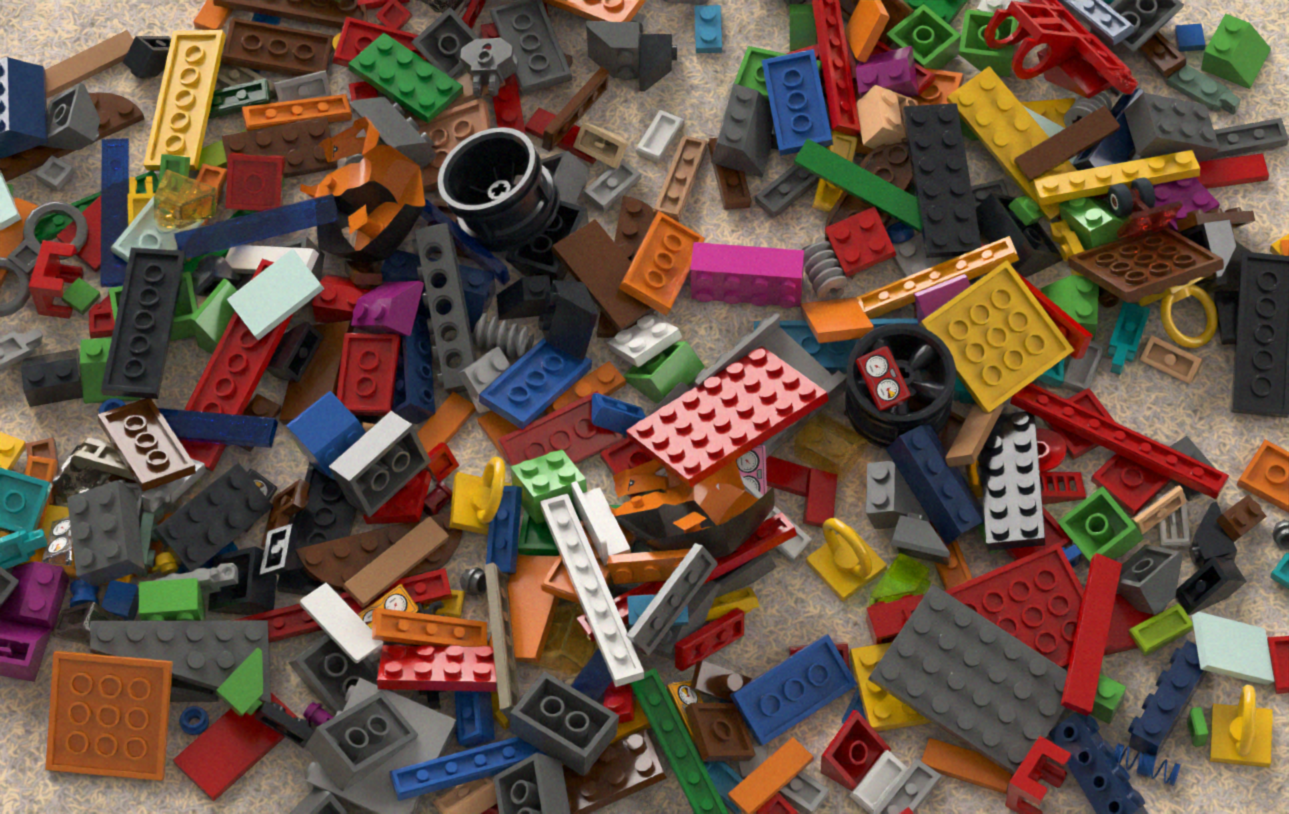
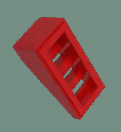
(1058, 496)

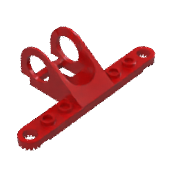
(1066, 37)

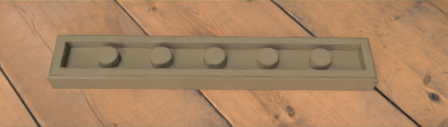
(502, 639)

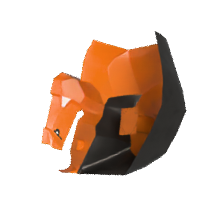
(374, 197)
(689, 514)

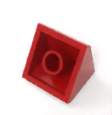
(852, 752)

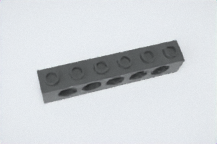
(441, 239)

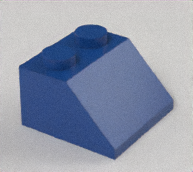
(325, 431)

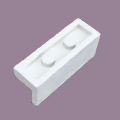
(600, 522)
(342, 624)

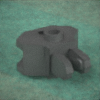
(489, 66)

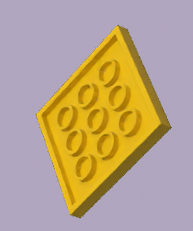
(998, 336)

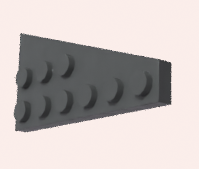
(200, 650)

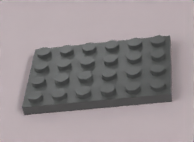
(972, 679)

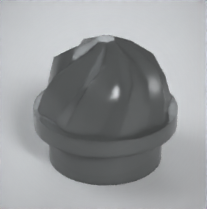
(1281, 534)
(473, 581)

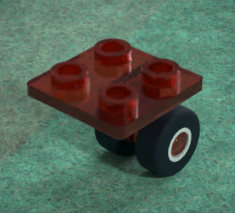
(1140, 202)

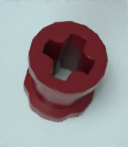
(437, 499)

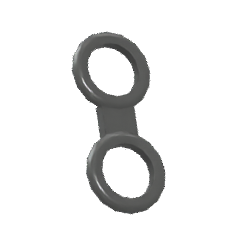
(24, 256)

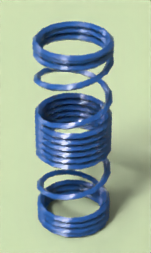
(1147, 764)

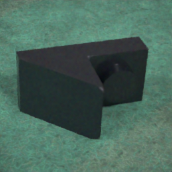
(279, 552)

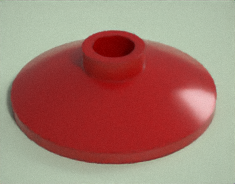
(1051, 449)

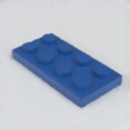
(796, 101)
(533, 383)
(793, 689)

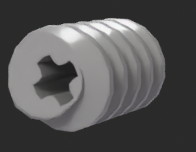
(1085, 106)
(823, 271)
(508, 340)

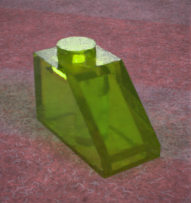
(901, 579)

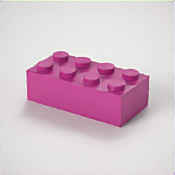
(747, 274)

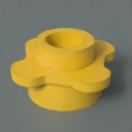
(165, 563)

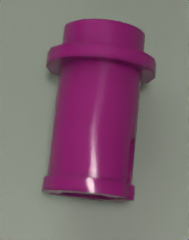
(316, 714)

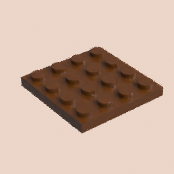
(1145, 264)

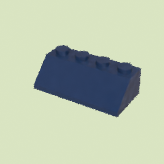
(22, 106)
(477, 284)
(936, 486)

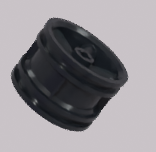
(507, 213)
(913, 351)

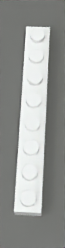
(592, 590)

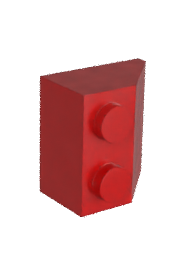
(337, 299)

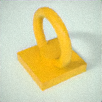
(1178, 293)
(473, 500)
(845, 560)
(1241, 732)

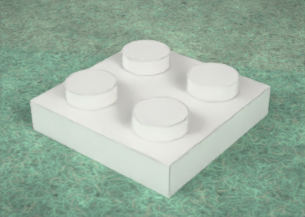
(644, 340)

